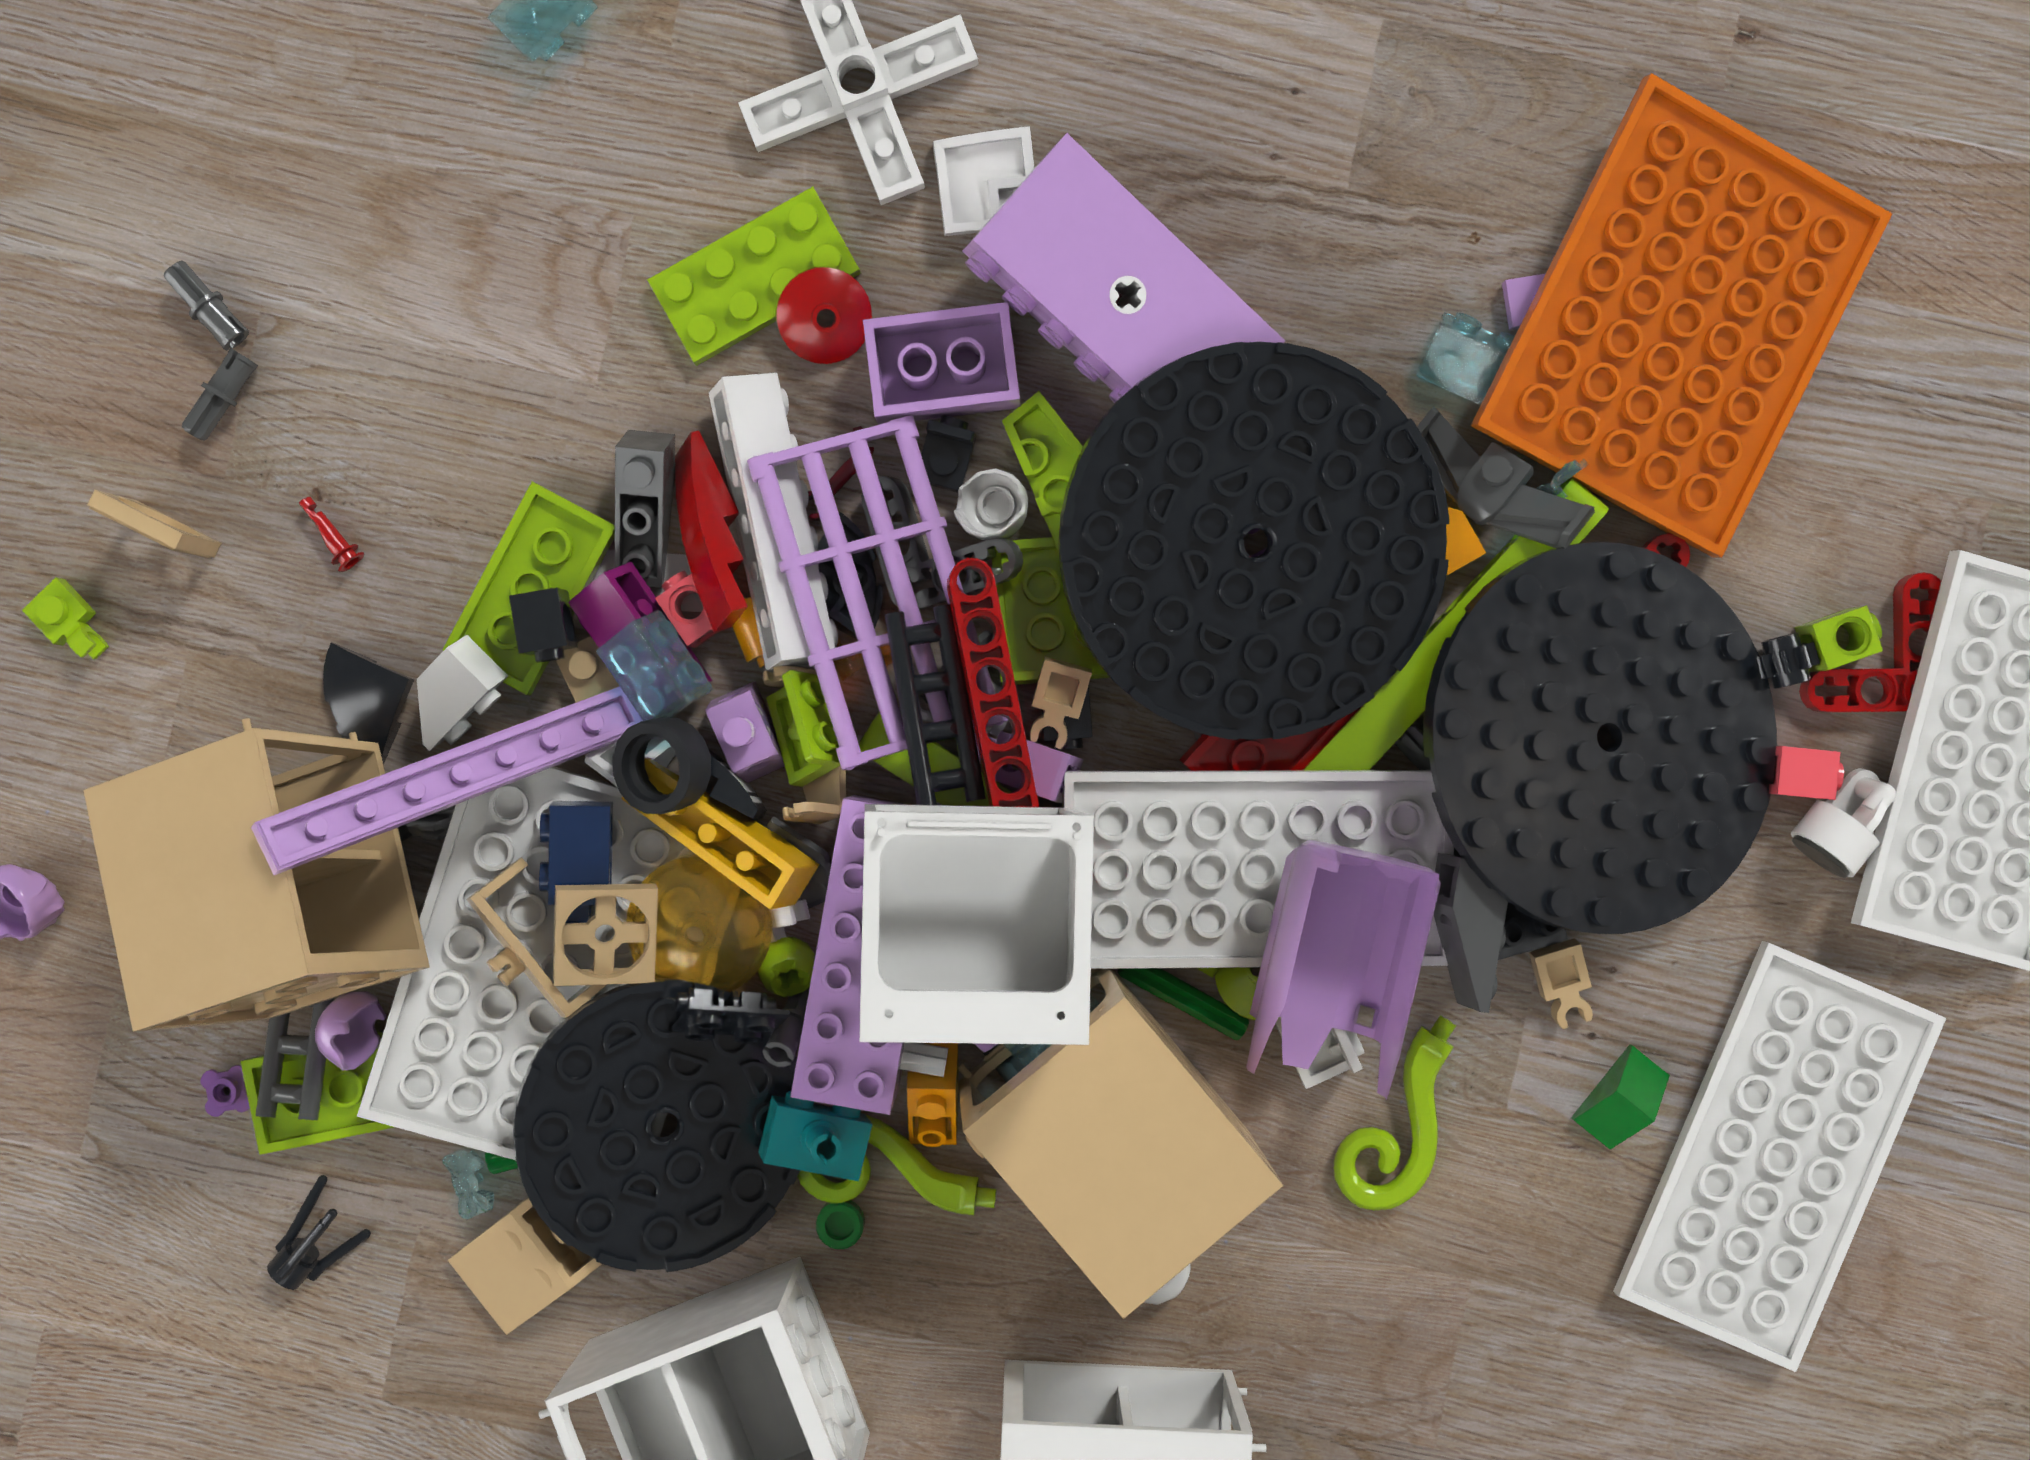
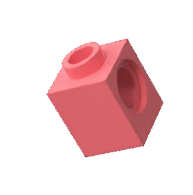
(692, 631)
(1807, 773)

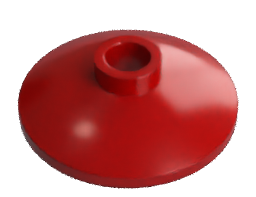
(806, 297)

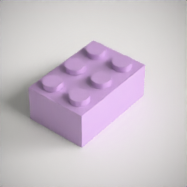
(942, 363)

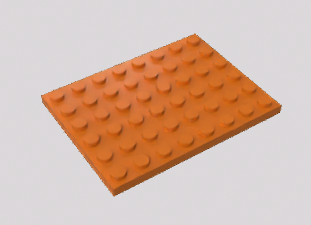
(1682, 317)

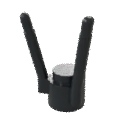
(298, 1257)

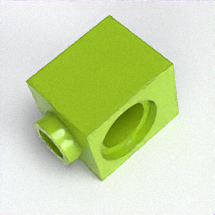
(1863, 637)

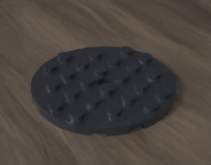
(591, 1147)

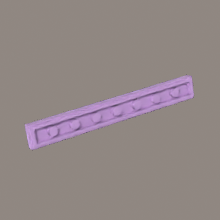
(442, 780)

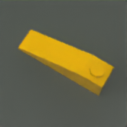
(734, 844)

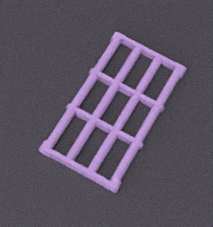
(841, 553)

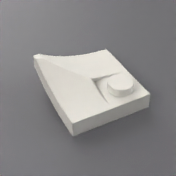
(979, 175)

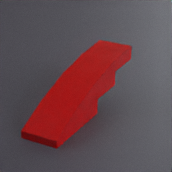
(705, 519)

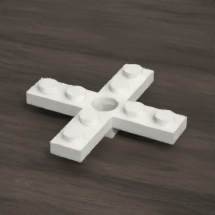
(821, 100)

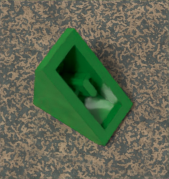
(1623, 1099)

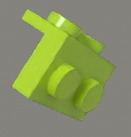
(803, 728)

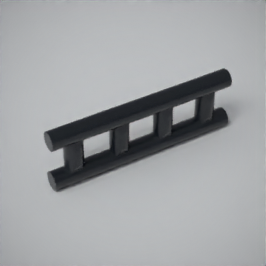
(912, 685)

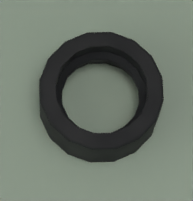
(630, 765)

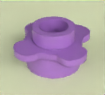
(217, 1100)

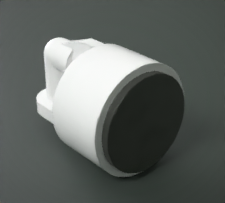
(1841, 830)

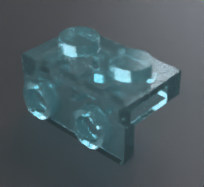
(537, 24)
(1464, 356)
(654, 667)

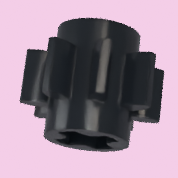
(1787, 660)

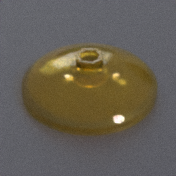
(732, 921)

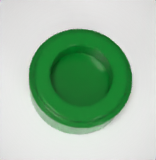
(840, 1224)

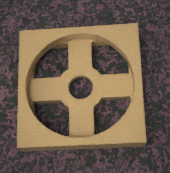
(153, 524)
(603, 972)

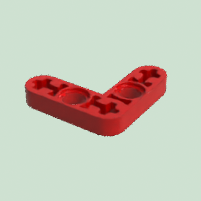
(1895, 681)

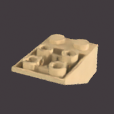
(520, 1266)

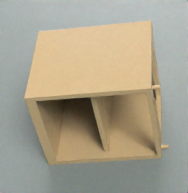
(202, 916)
(1119, 1149)

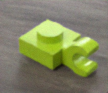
(64, 617)

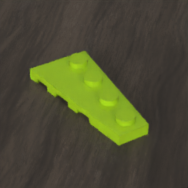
(1045, 453)

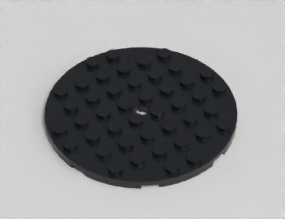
(1161, 560)
(1516, 754)

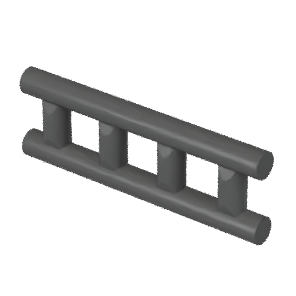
(277, 1045)

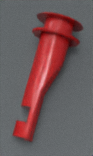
(334, 541)

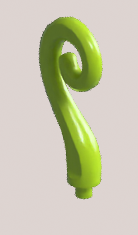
(1421, 1066)
(942, 1189)

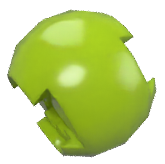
(787, 967)

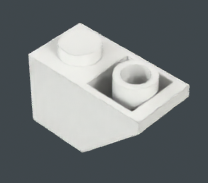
(453, 688)

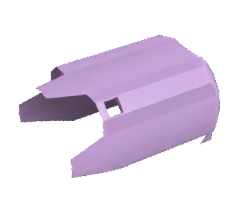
(1341, 943)

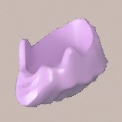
(26, 902)

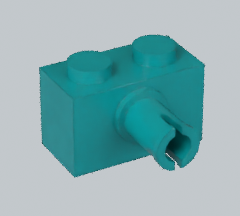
(815, 1137)

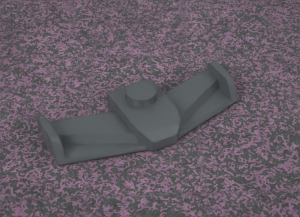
(1494, 488)

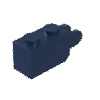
(578, 849)

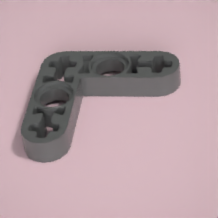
(917, 558)

